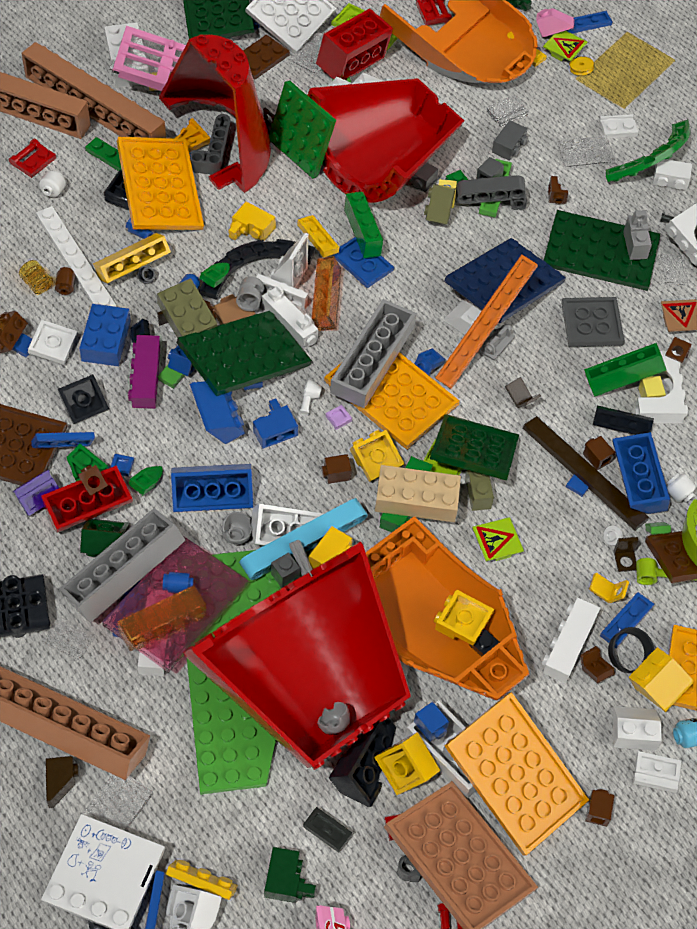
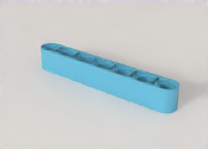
(310, 534)

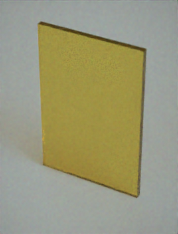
(626, 70)

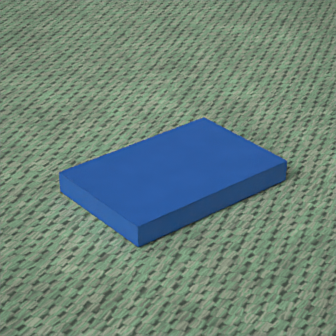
(365, 270)

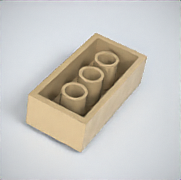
(418, 493)

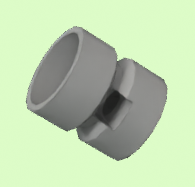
(250, 293)

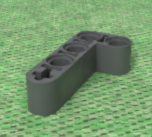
(213, 160)
(493, 190)

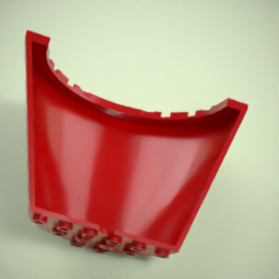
(305, 651)

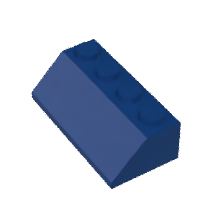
(641, 473)
(212, 487)

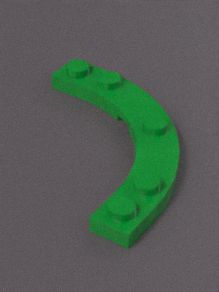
(678, 137)

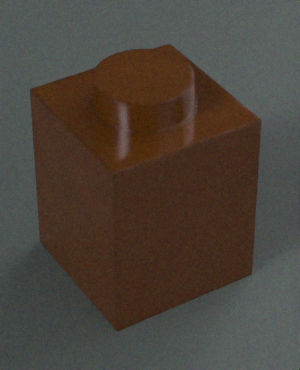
(598, 452)
(337, 469)
(599, 807)

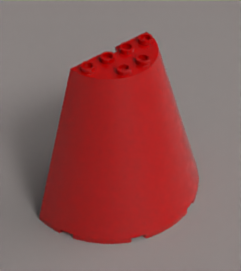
(219, 73)
(382, 134)

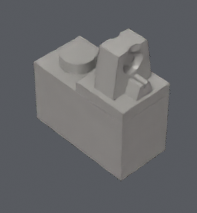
(637, 235)

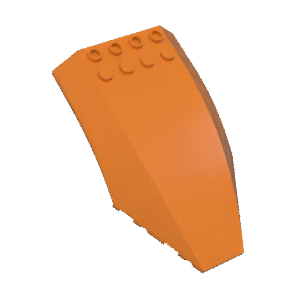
(413, 582)

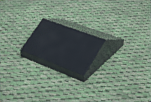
(83, 399)

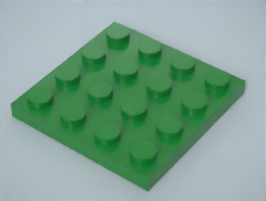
(301, 129)

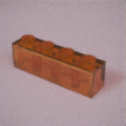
(326, 293)
(162, 618)

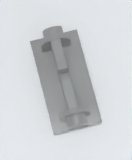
(497, 342)

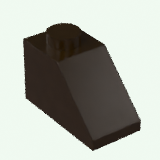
(59, 778)

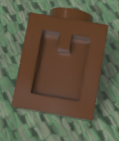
(555, 194)

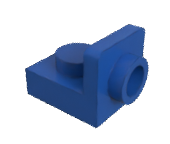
(429, 360)

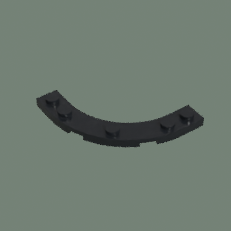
(250, 252)

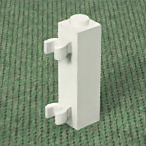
(297, 323)

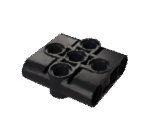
(37, 614)

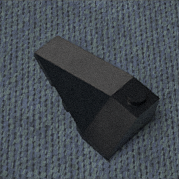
(358, 771)

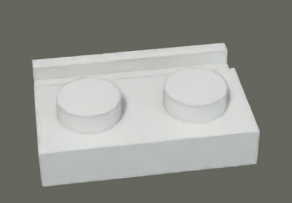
(618, 126)
(657, 772)

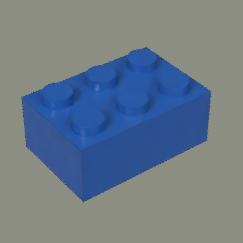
(105, 335)

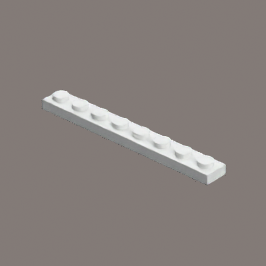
(74, 257)

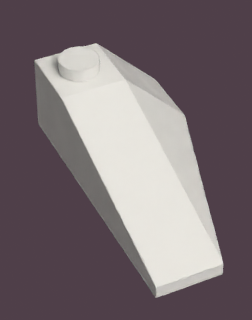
(274, 522)
(192, 908)

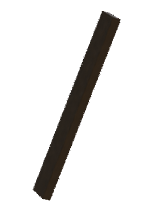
(585, 472)

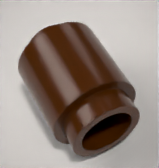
(65, 281)

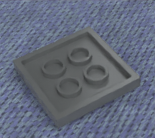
(592, 321)

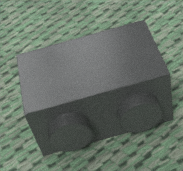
(509, 140)

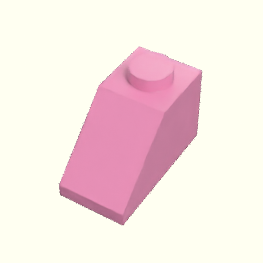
(553, 21)

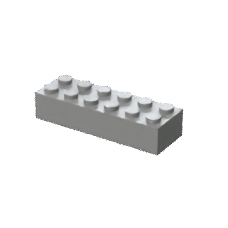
(373, 353)
(122, 564)

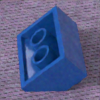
(218, 413)

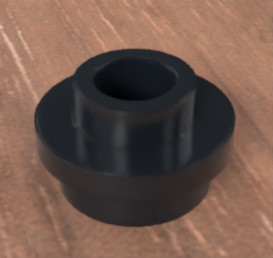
(150, 274)

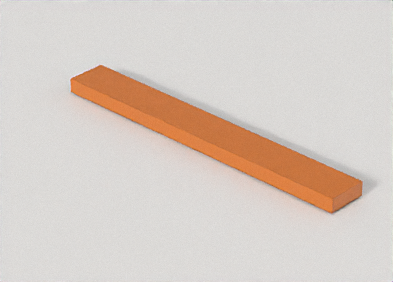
(486, 321)

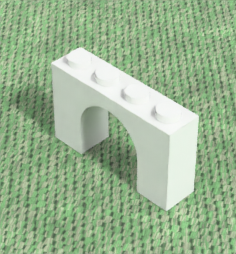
(682, 232)
(669, 407)

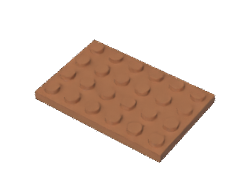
(461, 858)

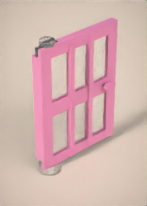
(146, 58)

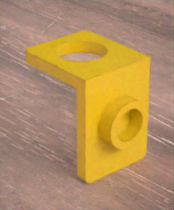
(606, 589)

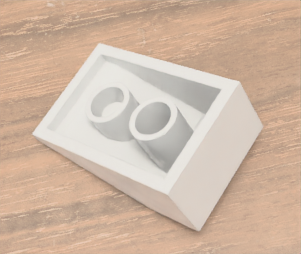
(293, 264)

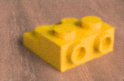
(375, 452)
(463, 617)

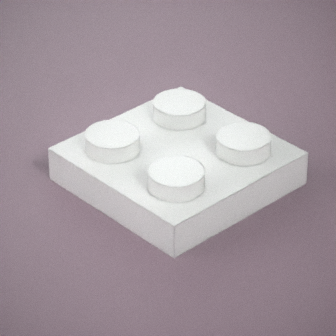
(52, 342)

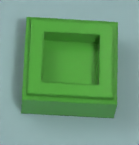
(170, 377)
(658, 528)

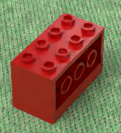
(354, 45)

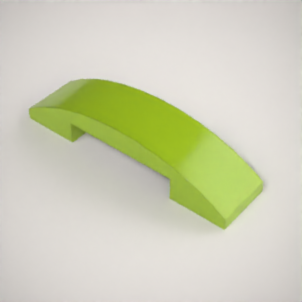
(689, 533)

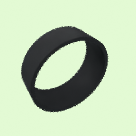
(643, 638)

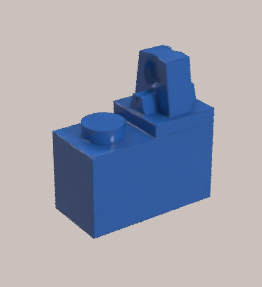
(276, 426)

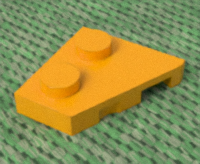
(194, 135)

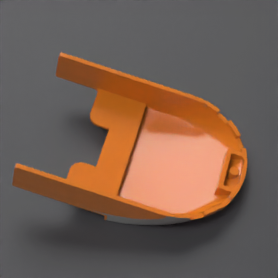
(473, 42)

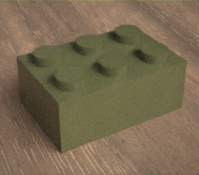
(185, 309)

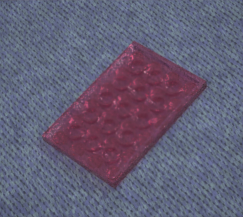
(212, 579)

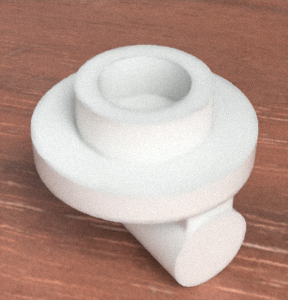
(612, 534)

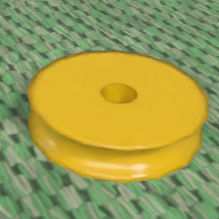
(581, 65)

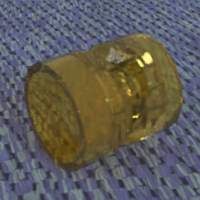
(35, 277)

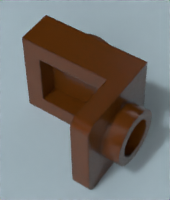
(595, 665)

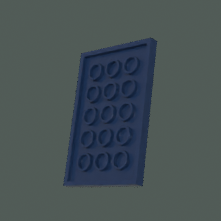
(485, 273)

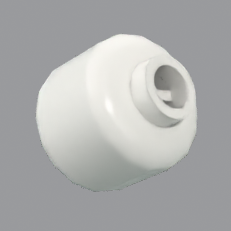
(53, 183)
(681, 488)

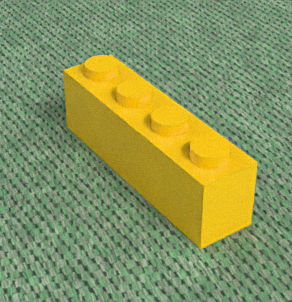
(131, 257)

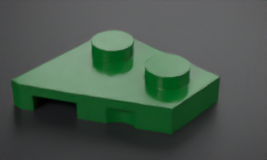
(81, 458)

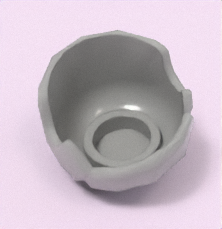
(236, 528)
(335, 720)

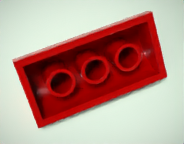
(74, 505)

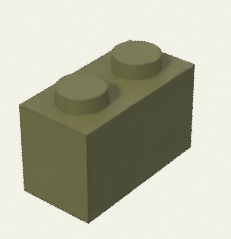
(440, 203)
(479, 490)

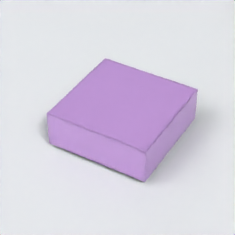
(338, 417)

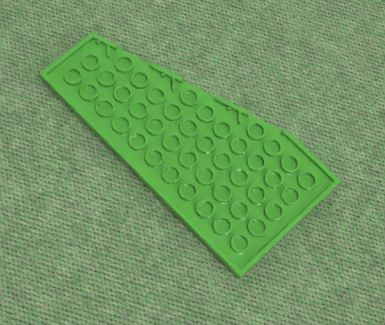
(229, 743)

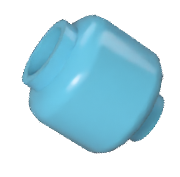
(686, 733)

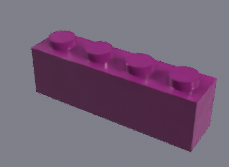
(146, 372)

